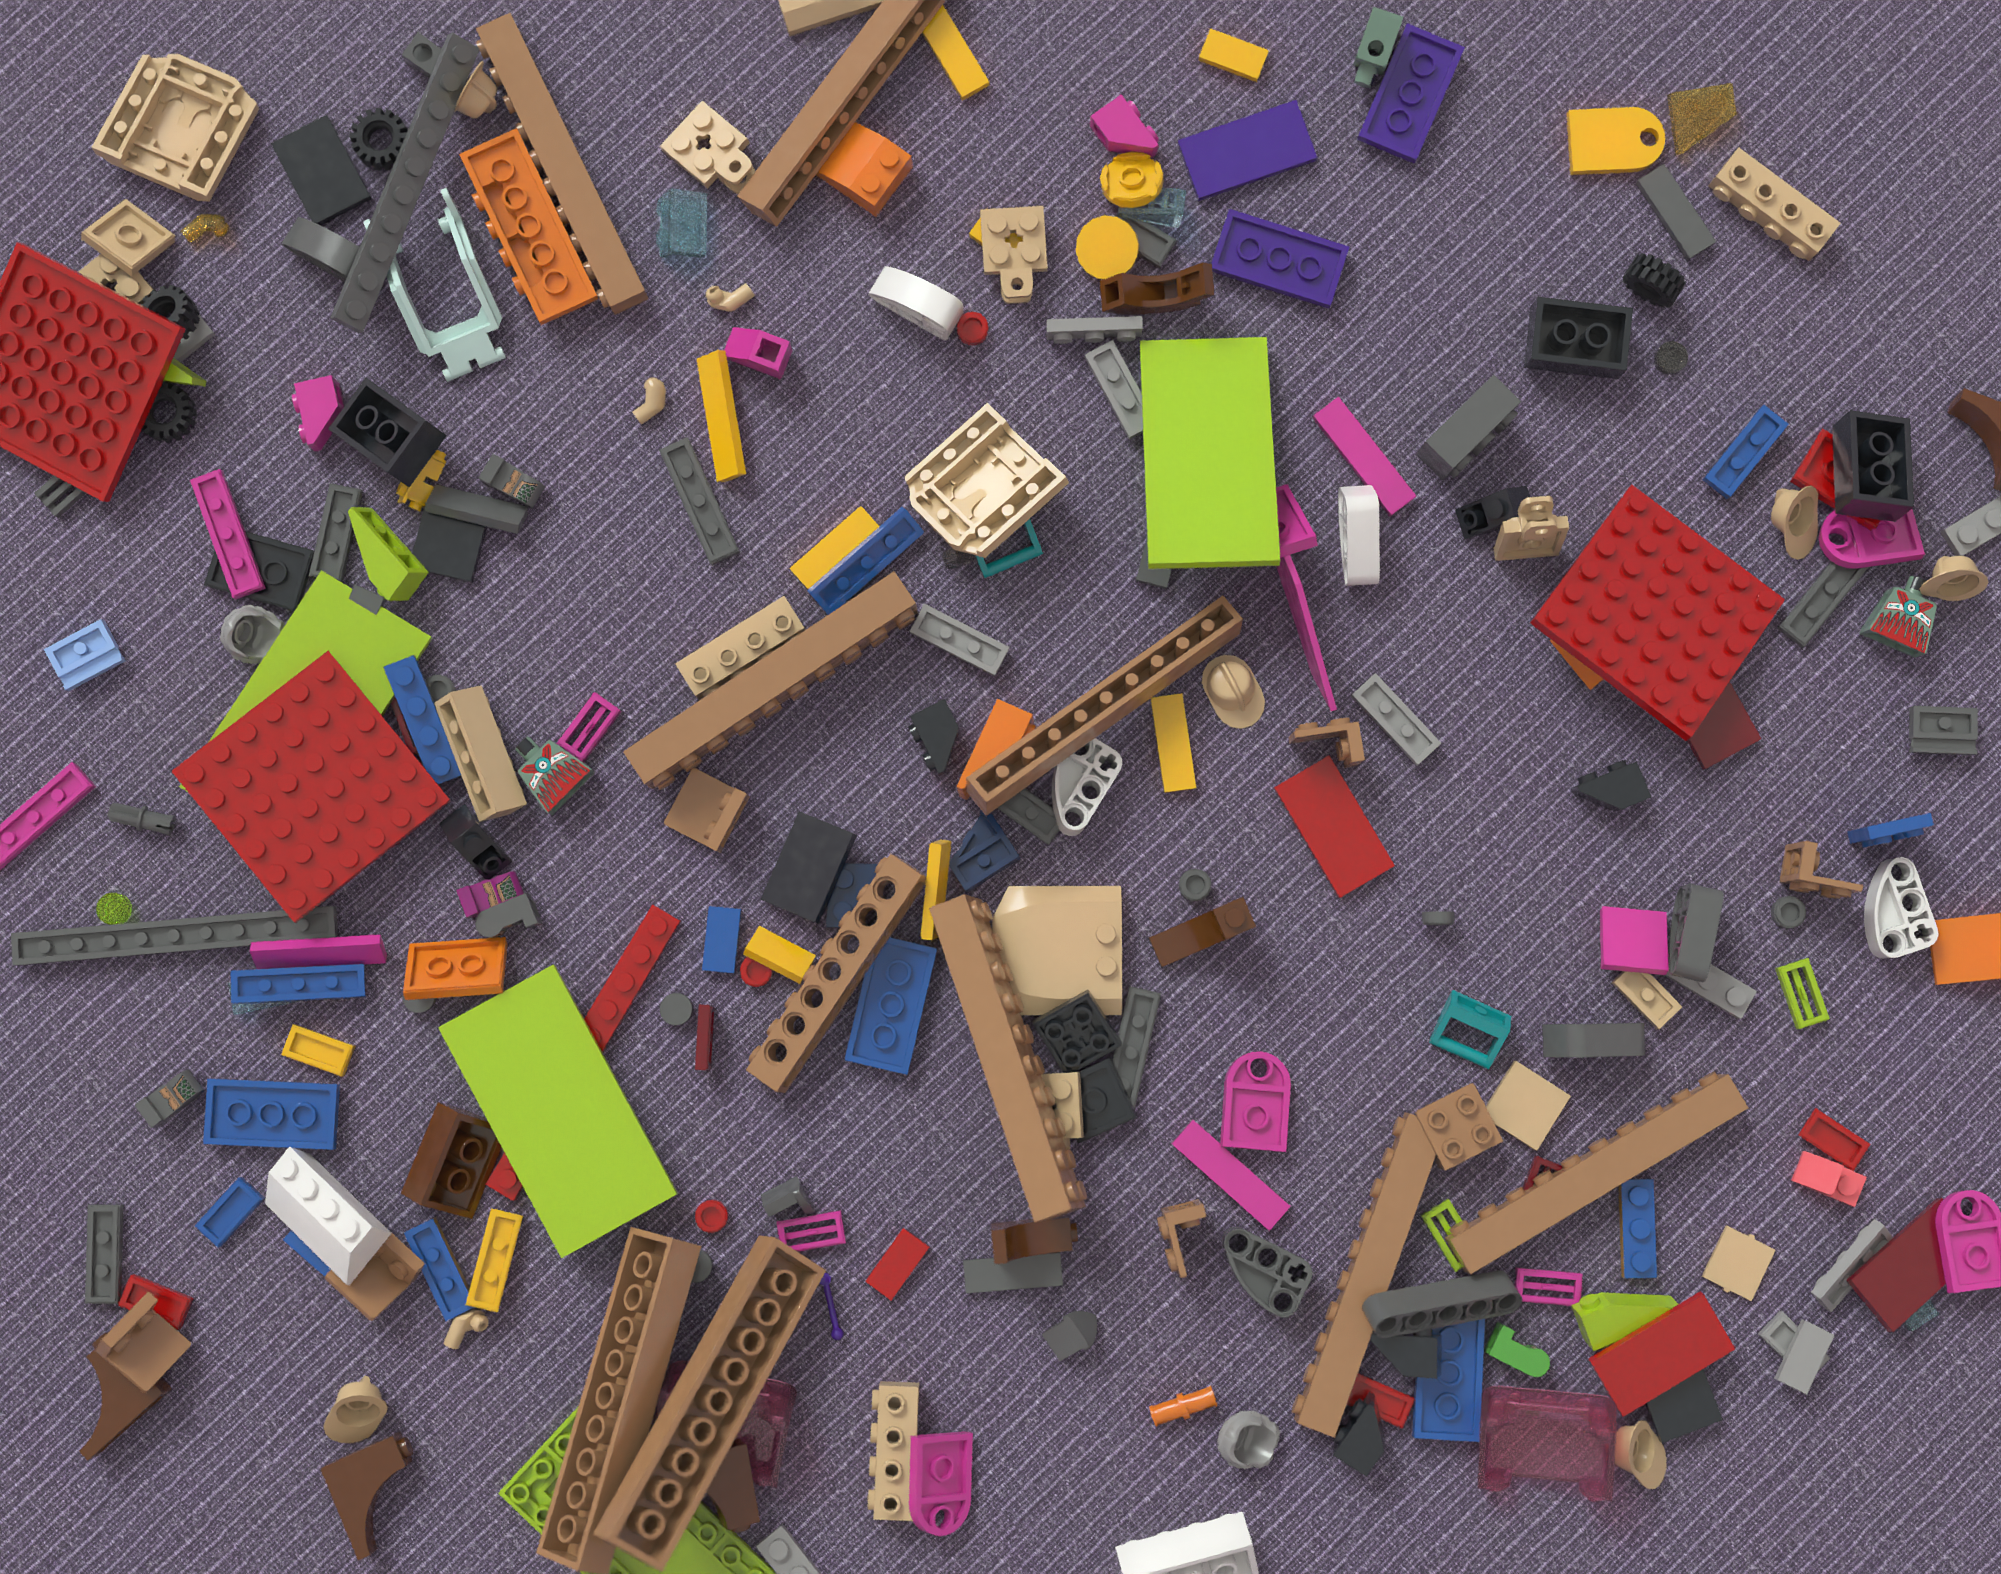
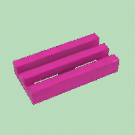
(605, 705)
(839, 1227)
(1576, 1288)

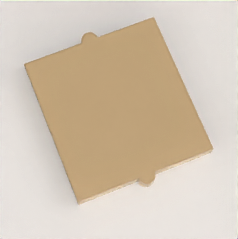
(1738, 1263)

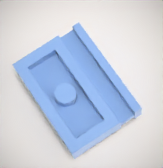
(84, 655)

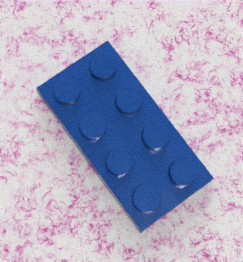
(891, 1006)
(271, 1114)
(1452, 1402)

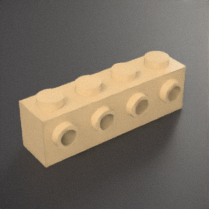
(1773, 205)
(740, 648)
(480, 753)
(896, 1423)

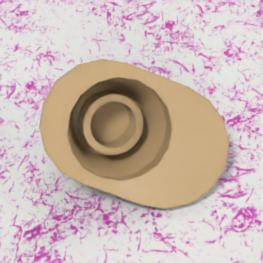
(477, 94)
(1797, 518)
(1954, 579)
(1233, 691)
(355, 1412)
(1641, 1454)

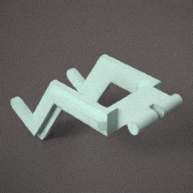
(464, 340)

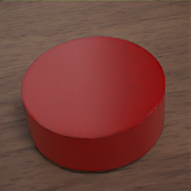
(972, 328)
(755, 973)
(711, 1216)

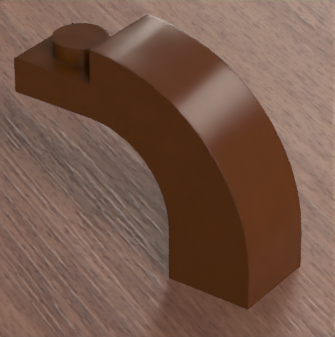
(1158, 293)

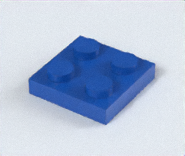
(1898, 829)

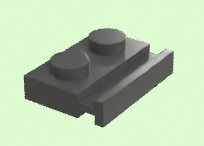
(1943, 730)

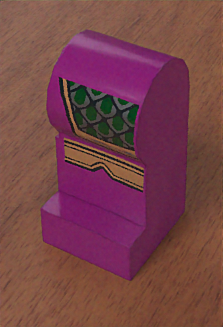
(489, 893)

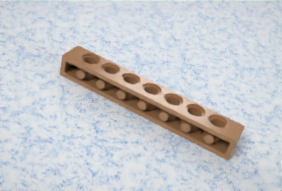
(763, 1059)

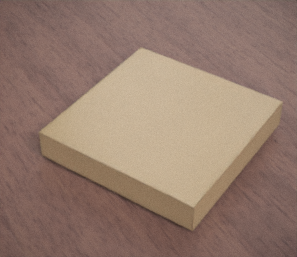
(128, 237)
(1526, 1105)

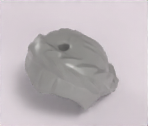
(250, 633)
(1248, 1440)

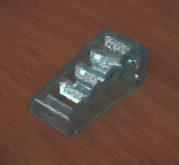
(1163, 215)

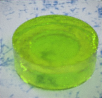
(114, 908)

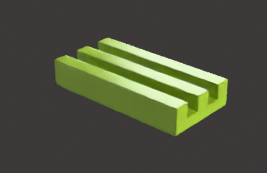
(1790, 996)
(1437, 1211)

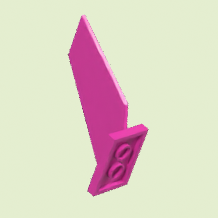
(1296, 536)

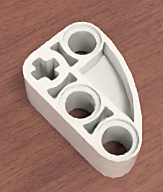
(917, 301)
(1359, 534)
(1079, 772)
(1887, 916)

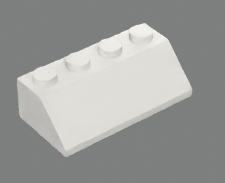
(323, 1214)
(1200, 1548)

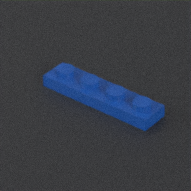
(865, 561)
(422, 719)
(298, 984)

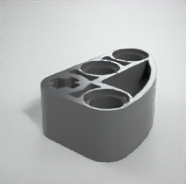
(321, 247)
(1694, 931)
(1593, 1040)
(1267, 1281)

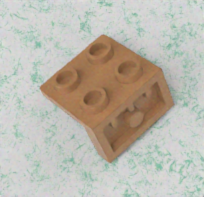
(1349, 747)
(706, 810)
(1798, 867)
(1458, 1126)
(1186, 1215)
(382, 1279)
(143, 1344)

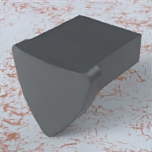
(786, 1196)
(1072, 1334)

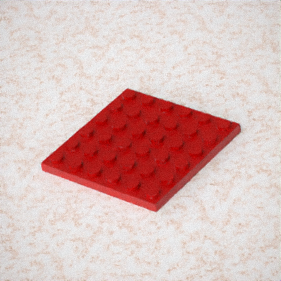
(76, 370)
(1658, 612)
(311, 786)

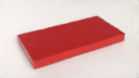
(1334, 826)
(1661, 1353)

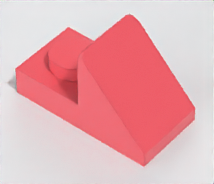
(1829, 1178)

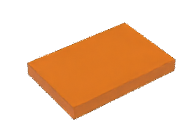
(455, 968)

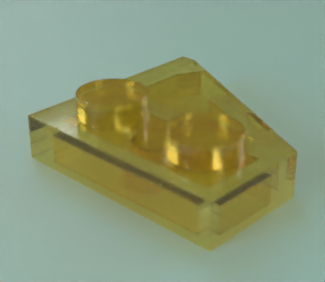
(1698, 113)

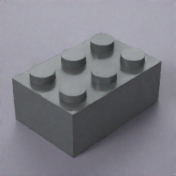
(1469, 429)

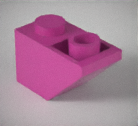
(1122, 130)
(758, 351)
(319, 405)

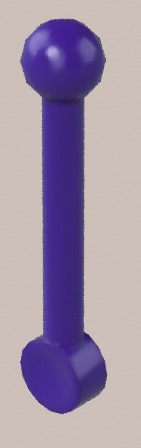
(837, 1333)

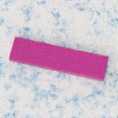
(1364, 456)
(227, 534)
(42, 811)
(318, 952)
(1231, 1175)

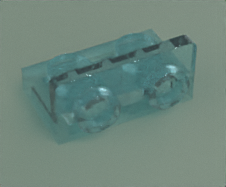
(682, 223)

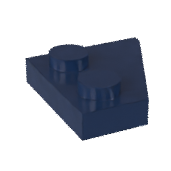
(983, 853)
(848, 886)

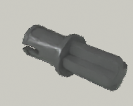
(142, 818)

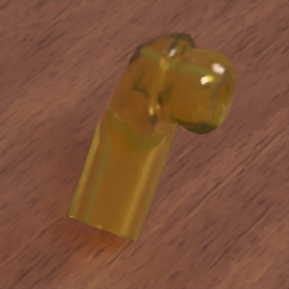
(204, 223)

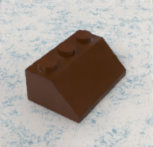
(453, 1162)

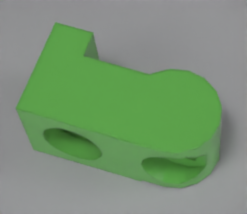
(1526, 1358)

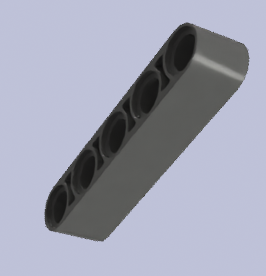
(1441, 1304)

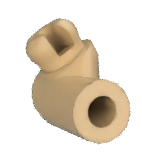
(726, 300)
(653, 401)
(462, 1323)

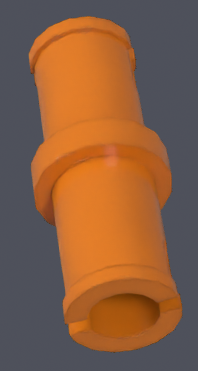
(1183, 1406)

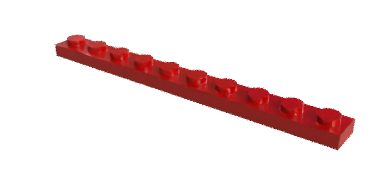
(610, 1007)

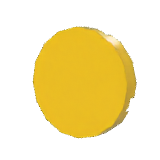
(1132, 180)
(1107, 247)

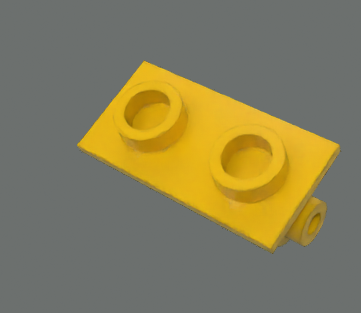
(419, 490)

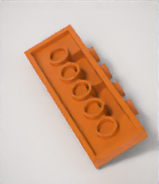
(527, 227)

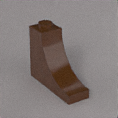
(1984, 417)
(1202, 932)
(1029, 1238)
(121, 1404)
(357, 1482)
(734, 1490)

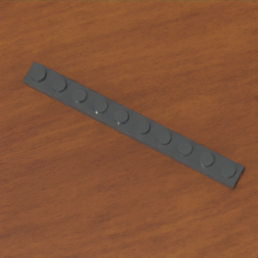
(405, 183)
(169, 936)

